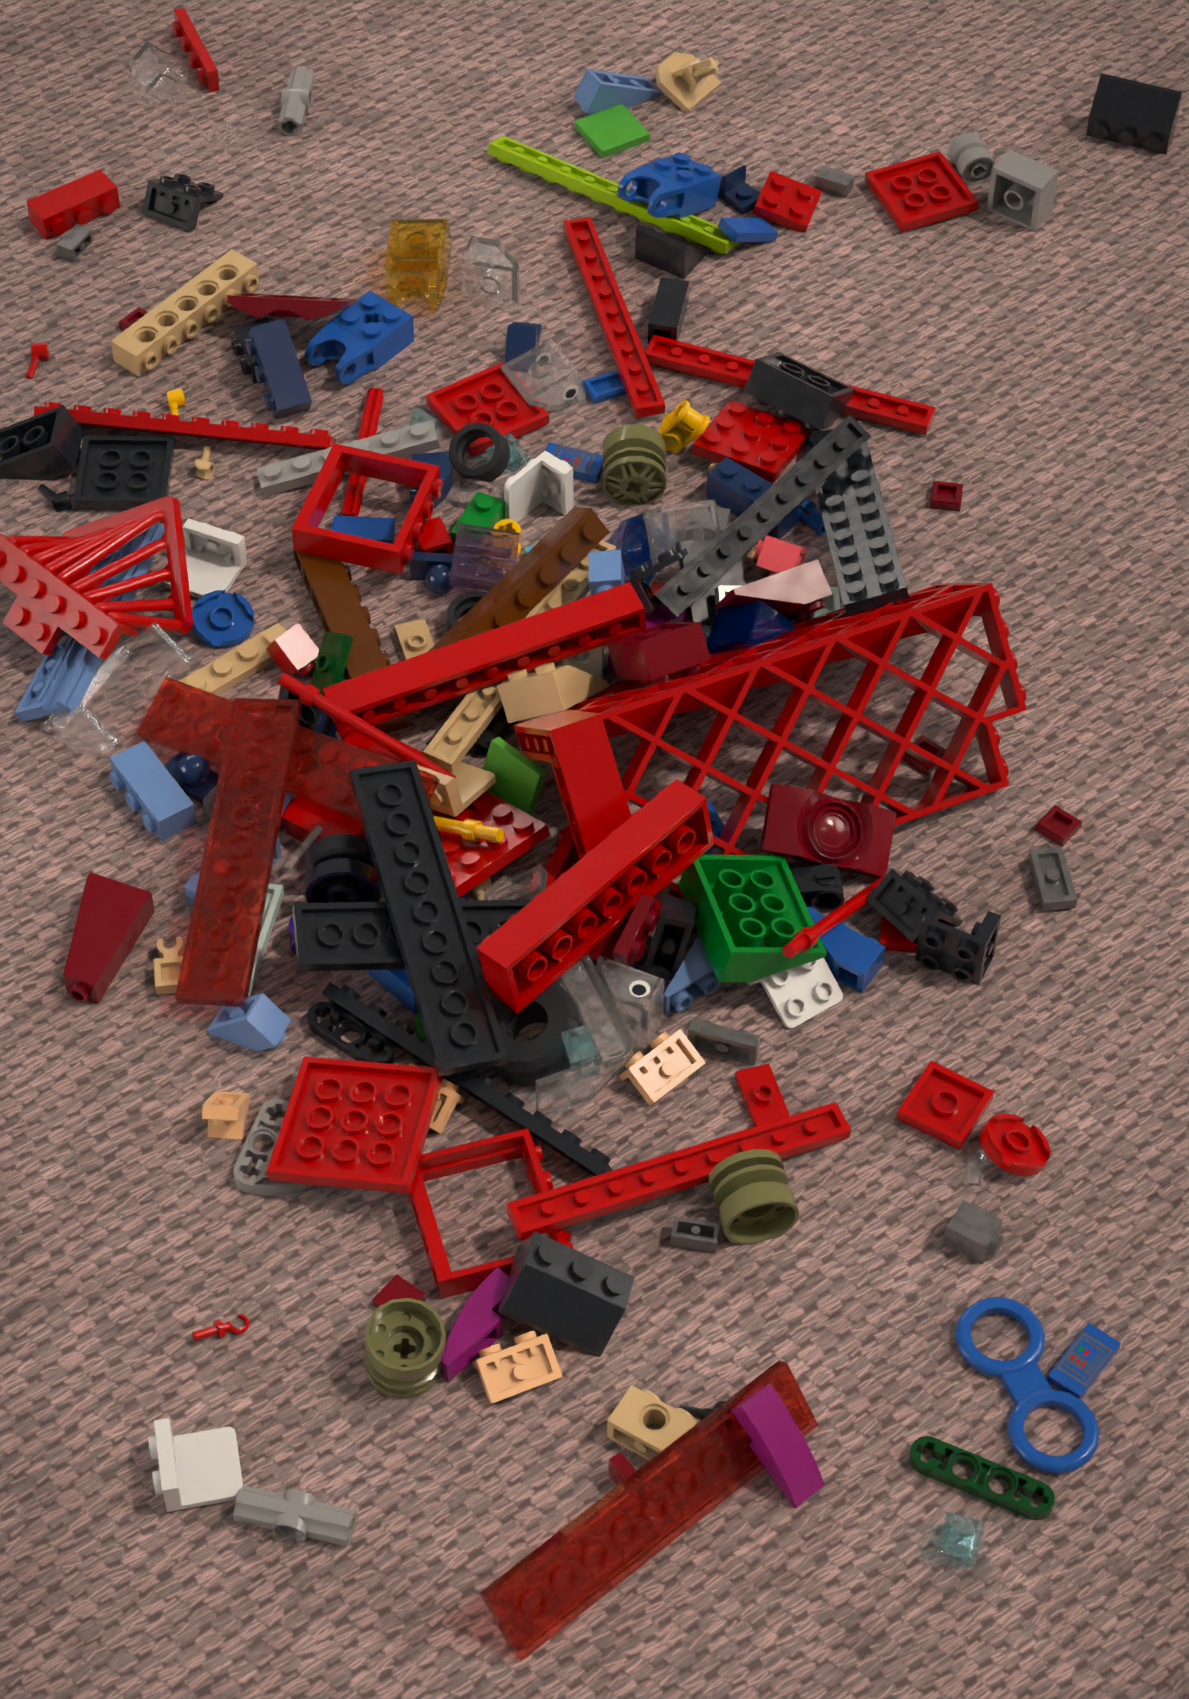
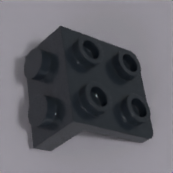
(644, 570)

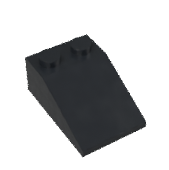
(40, 446)

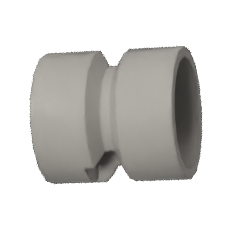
(971, 158)

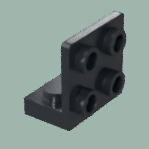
(177, 199)
(907, 899)
(956, 951)

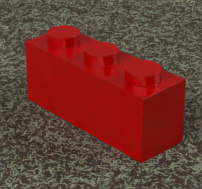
(73, 204)

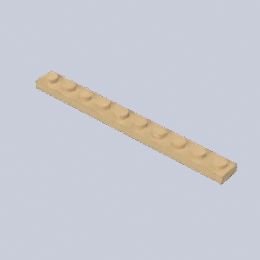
(483, 704)

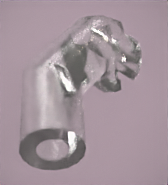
(974, 1170)

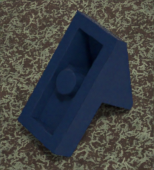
(736, 191)
(521, 339)

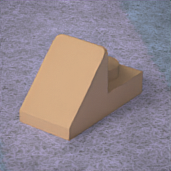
(226, 1114)

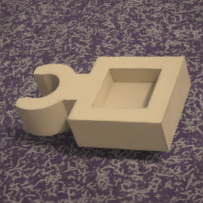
(168, 966)

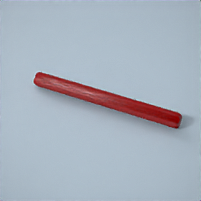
(367, 428)

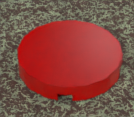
(1015, 1145)

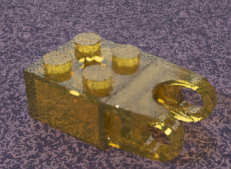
(418, 260)

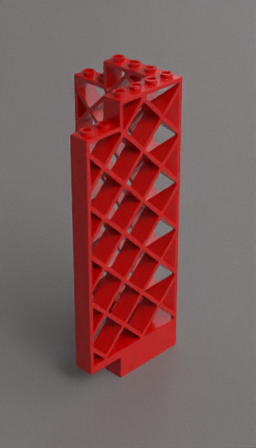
(598, 798)

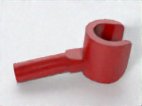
(38, 352)

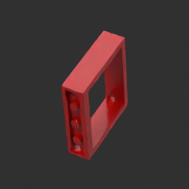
(360, 550)
(462, 1159)

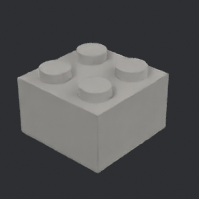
(1022, 190)

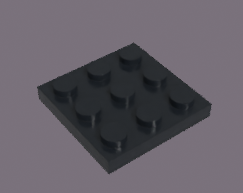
(123, 471)

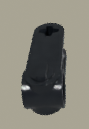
(820, 886)

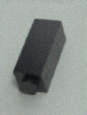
(669, 309)

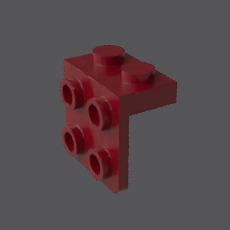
(628, 940)

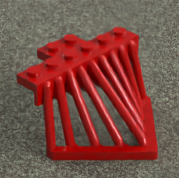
(63, 597)

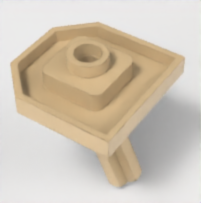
(687, 79)

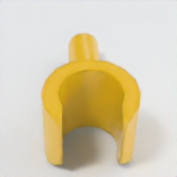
(175, 400)

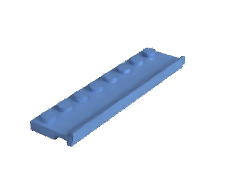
(71, 667)

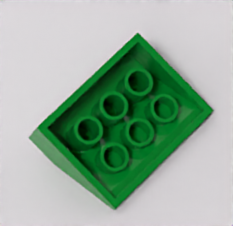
(747, 914)

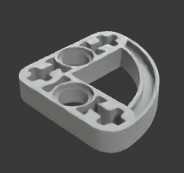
(263, 1130)

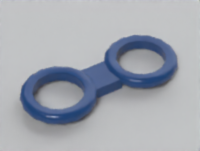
(1027, 1385)

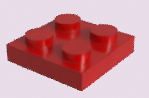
(787, 202)
(945, 1105)

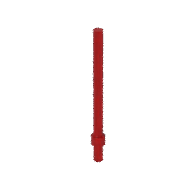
(311, 696)
(808, 937)

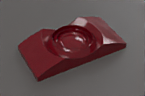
(289, 305)
(828, 830)

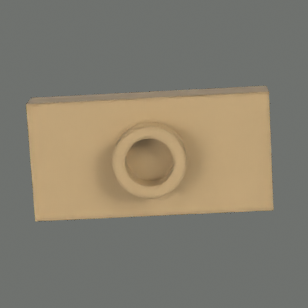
(413, 638)

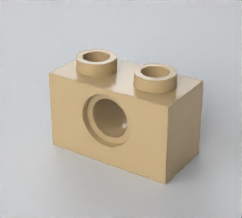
(640, 1409)

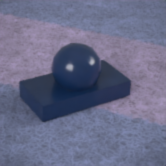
(434, 569)
(193, 775)

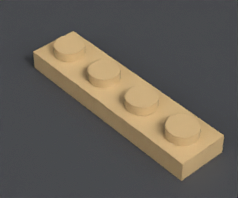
(236, 664)

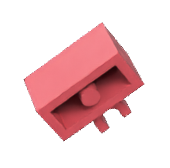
(778, 555)

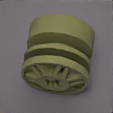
(634, 465)
(753, 1196)
(399, 1329)

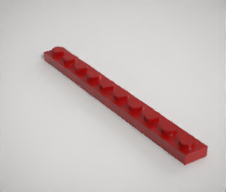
(614, 317)
(736, 371)
(198, 427)
(671, 1171)

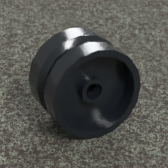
(341, 871)

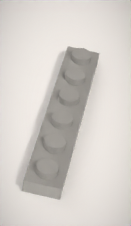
(305, 468)

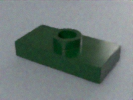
(331, 660)

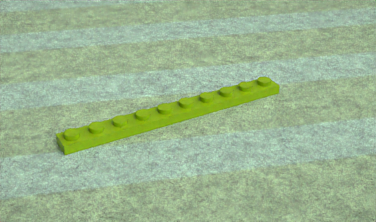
(605, 191)

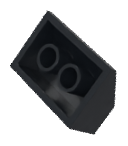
(1134, 113)
(798, 390)
(565, 1294)

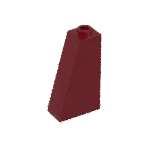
(104, 934)

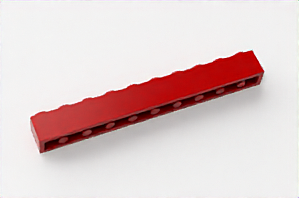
(489, 657)

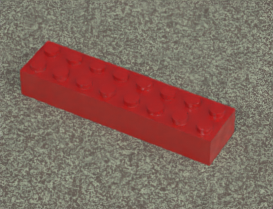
(595, 895)

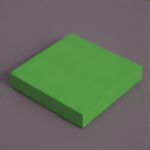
(612, 130)
(517, 777)

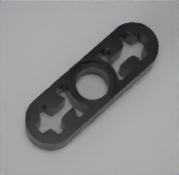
(346, 1023)

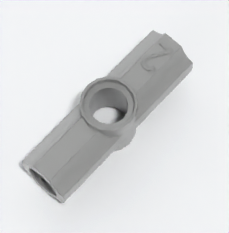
(295, 101)
(295, 1515)

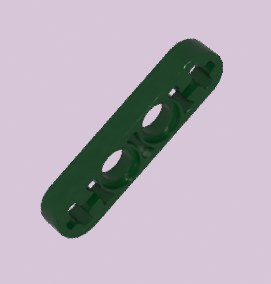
(984, 1472)

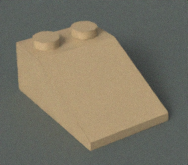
(546, 690)

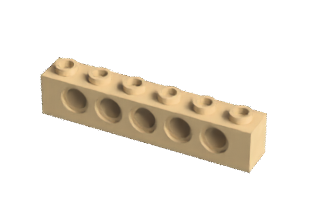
(184, 313)

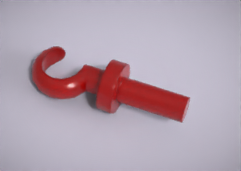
(220, 1328)

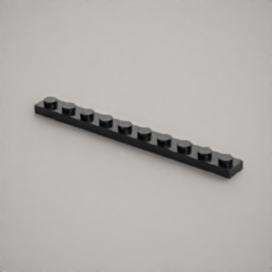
(760, 518)
(480, 1088)

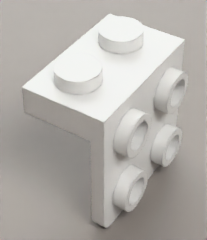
(540, 481)
(212, 557)
(801, 992)
(195, 1466)

